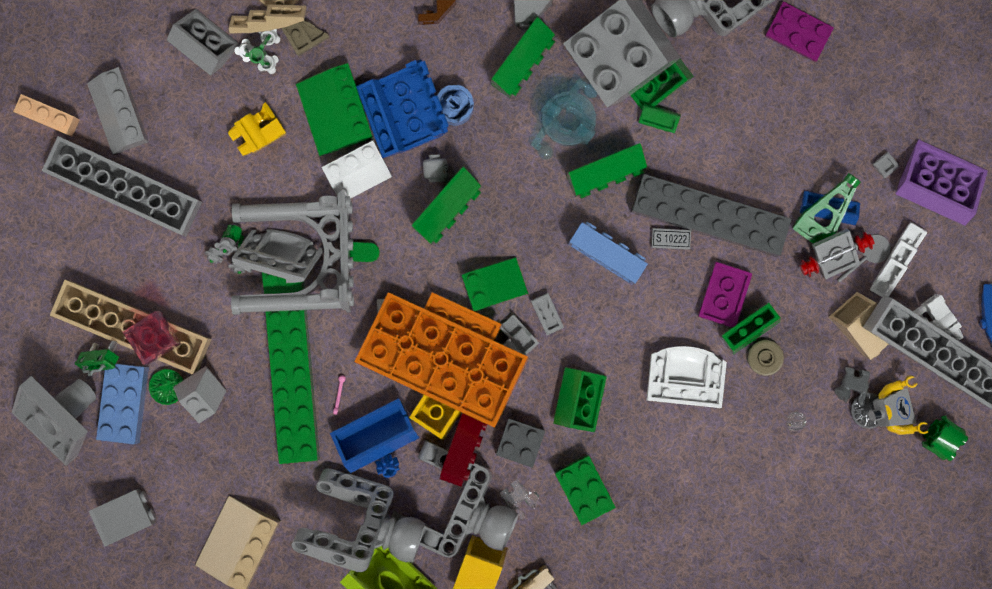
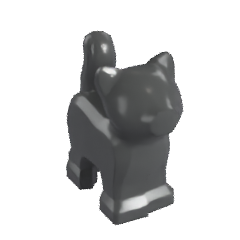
(851, 382)

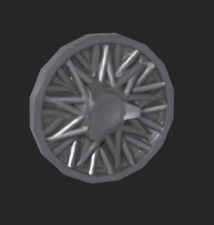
(860, 413)

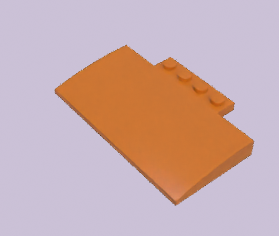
(444, 355)

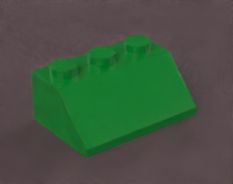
(579, 400)

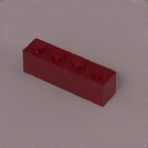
(462, 450)

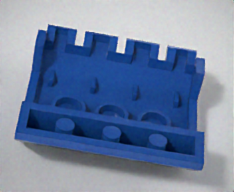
(403, 109)

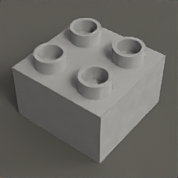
(621, 50)

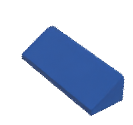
(851, 215)

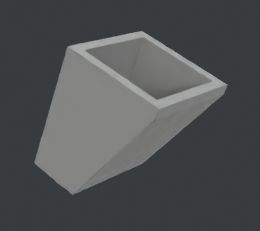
(122, 516)

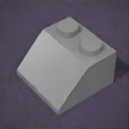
(200, 394)

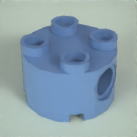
(456, 104)

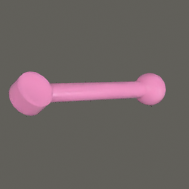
(341, 378)

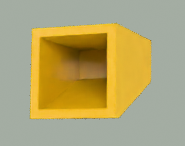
(480, 566)

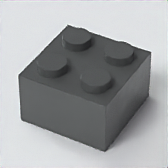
(520, 442)

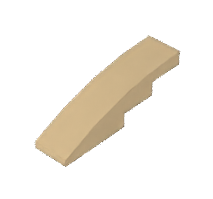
(274, 18)

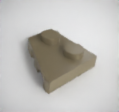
(304, 36)

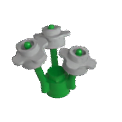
(226, 246)

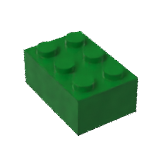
(584, 490)

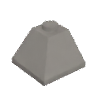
(528, 10)

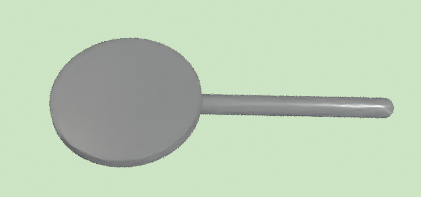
(878, 254)

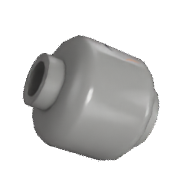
(435, 168)

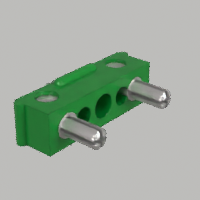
(97, 360)

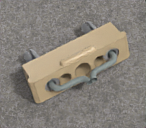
(538, 580)

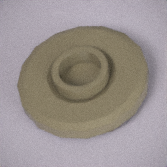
(765, 357)

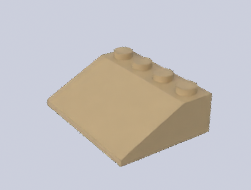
(237, 543)

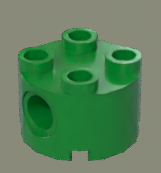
(944, 438)

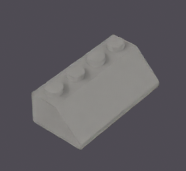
(117, 111)

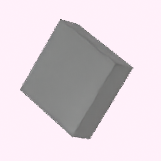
(886, 165)

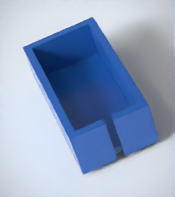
(374, 435)

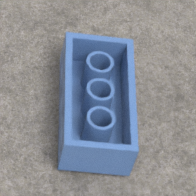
(607, 253)
(122, 404)

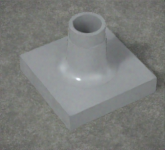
(55, 418)

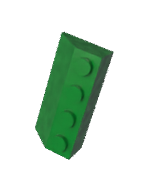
(523, 58)
(607, 170)

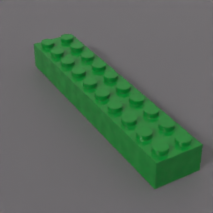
(291, 377)

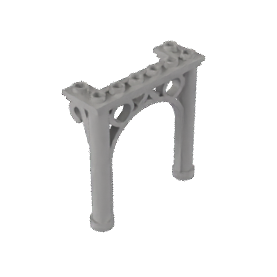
(334, 298)

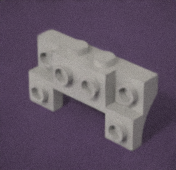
(519, 337)

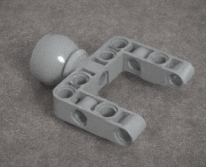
(678, 15)
(473, 515)
(378, 529)

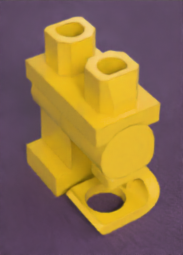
(253, 134)

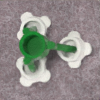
(257, 53)

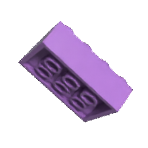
(942, 183)

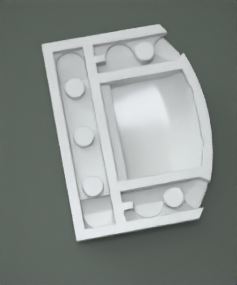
(686, 377)

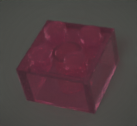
(151, 337)

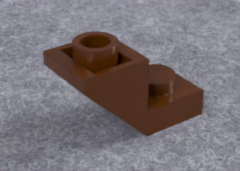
(430, 18)

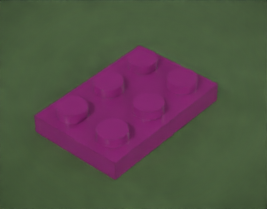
(799, 32)
(725, 295)

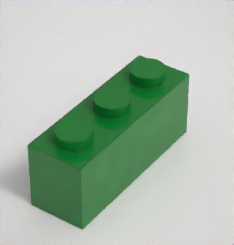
(751, 328)

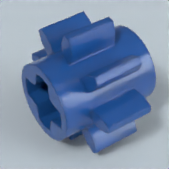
(387, 466)

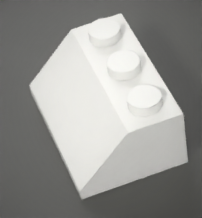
(357, 170)

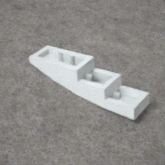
(898, 260)

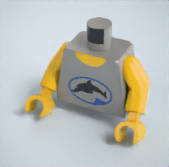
(895, 409)

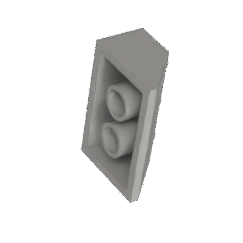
(202, 41)

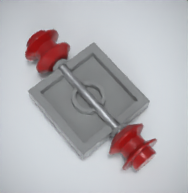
(836, 254)

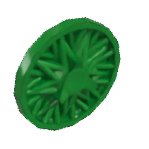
(162, 386)

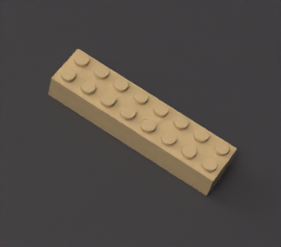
(111, 317)

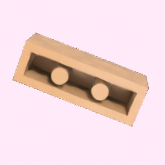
(46, 115)

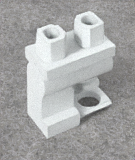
(941, 316)

